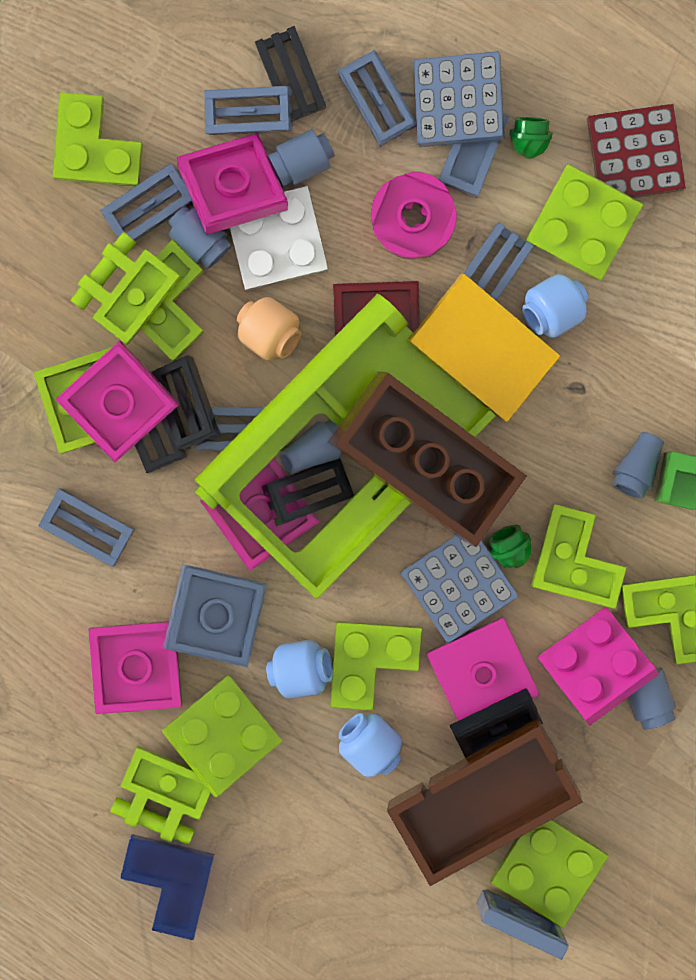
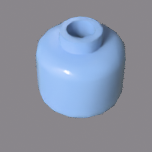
(555, 306)
(300, 669)
(370, 744)

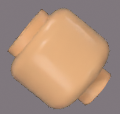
(268, 328)

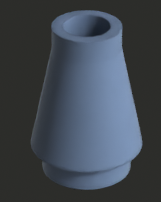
(311, 448)
(638, 467)

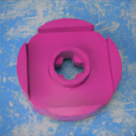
(402, 194)

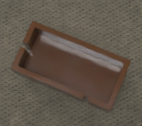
(484, 802)

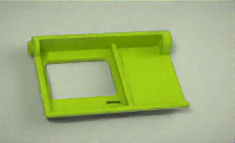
(331, 387)

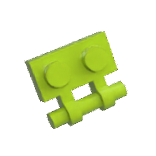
(134, 297)
(166, 783)

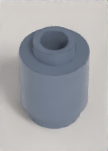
(301, 157)
(192, 239)
(653, 703)

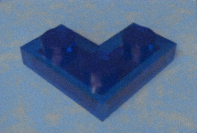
(181, 876)

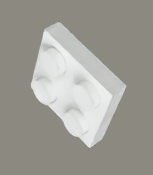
(280, 244)

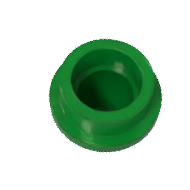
(530, 136)
(511, 546)

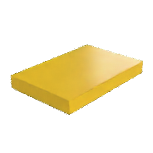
(483, 347)

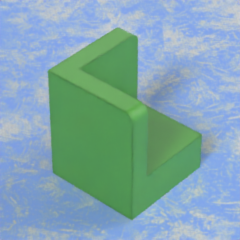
(677, 481)

